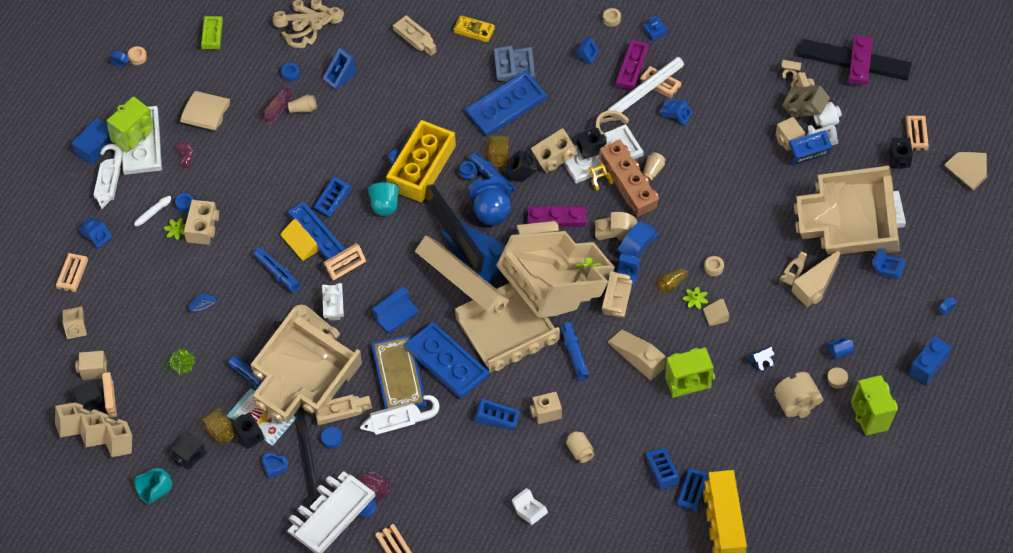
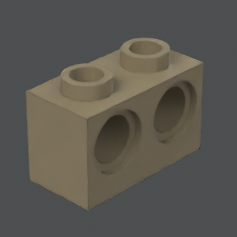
(806, 101)

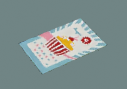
(270, 427)

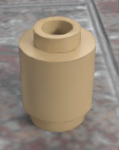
(580, 446)

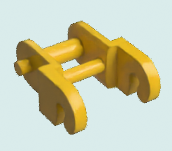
(604, 173)

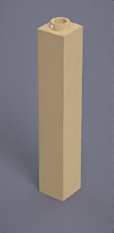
(462, 276)

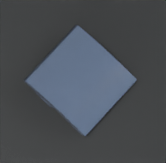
(513, 62)

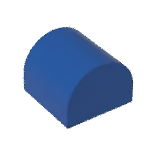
(840, 347)

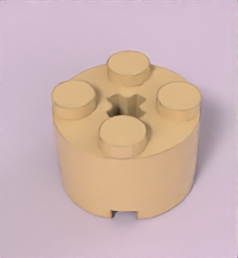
(798, 395)

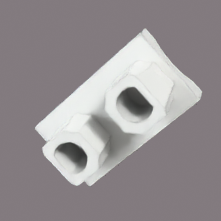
(333, 301)

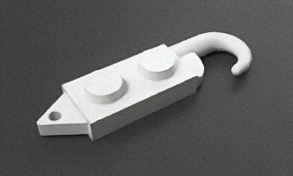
(108, 176)
(399, 416)

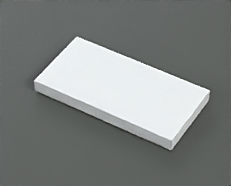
(147, 154)
(579, 168)

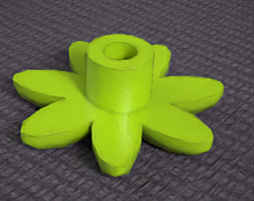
(175, 229)
(588, 262)
(695, 298)

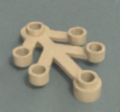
(317, 19)

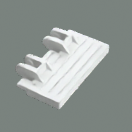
(331, 512)

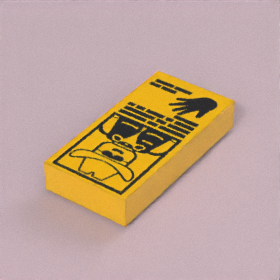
(474, 28)

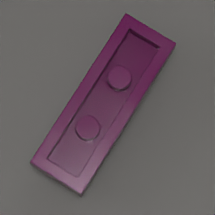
(860, 60)
(632, 65)
(563, 215)

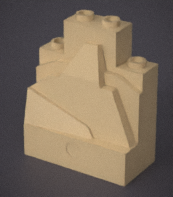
(851, 212)
(546, 271)
(301, 368)

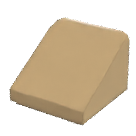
(716, 313)

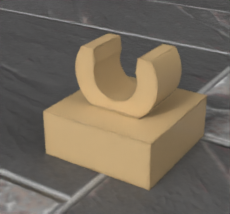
(790, 66)
(801, 81)

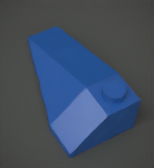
(489, 248)

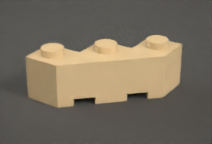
(94, 427)

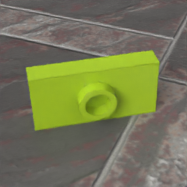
(212, 32)

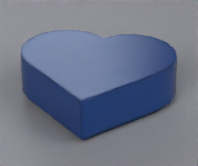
(274, 464)

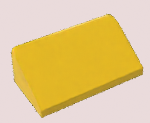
(299, 240)

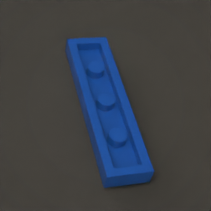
(326, 242)

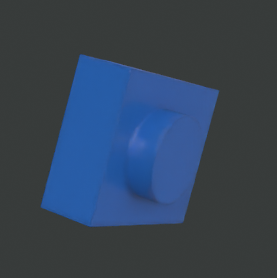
(676, 109)
(96, 231)
(888, 265)
(629, 266)

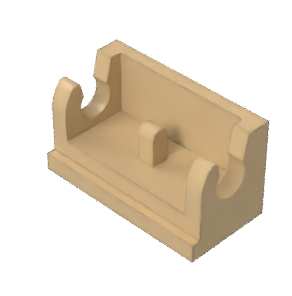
(617, 295)

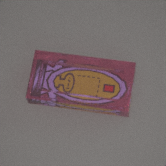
(277, 105)

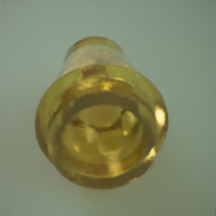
(670, 281)

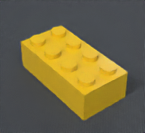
(421, 160)
(724, 513)

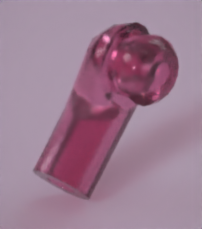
(187, 153)

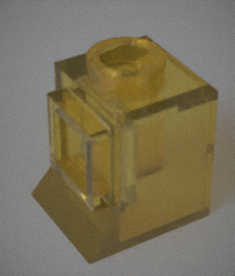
(498, 150)
(219, 426)

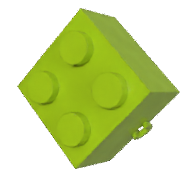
(130, 125)
(689, 372)
(874, 405)

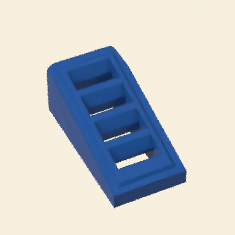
(345, 190)
(491, 407)
(668, 481)

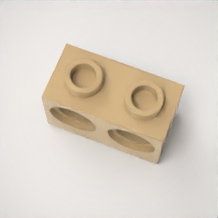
(552, 147)
(197, 221)

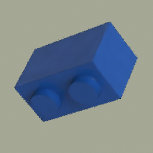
(91, 141)
(930, 361)

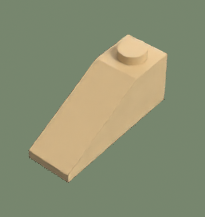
(812, 285)
(639, 353)

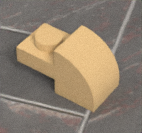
(615, 226)

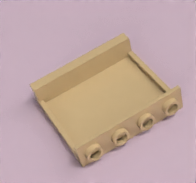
(507, 336)

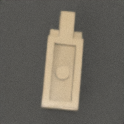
(415, 35)
(343, 408)

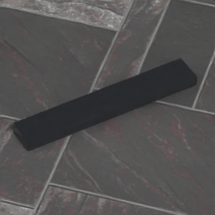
(842, 57)
(454, 228)

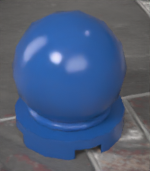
(490, 200)

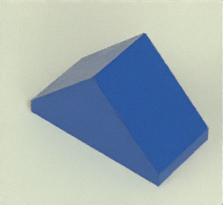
(340, 69)

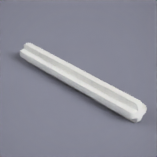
(647, 85)

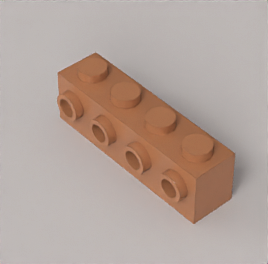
(628, 178)

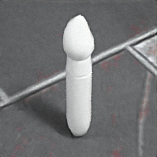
(152, 211)

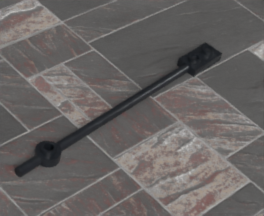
(306, 449)

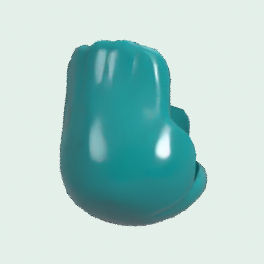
(384, 198)
(153, 485)

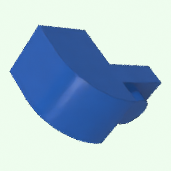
(638, 239)

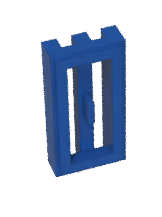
(688, 504)

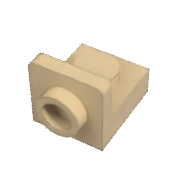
(74, 322)

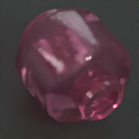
(377, 483)

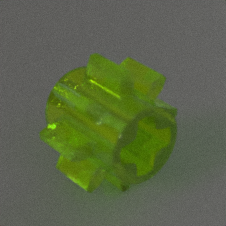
(182, 361)

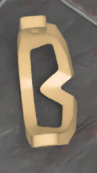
(289, 37)
(618, 116)
(789, 277)

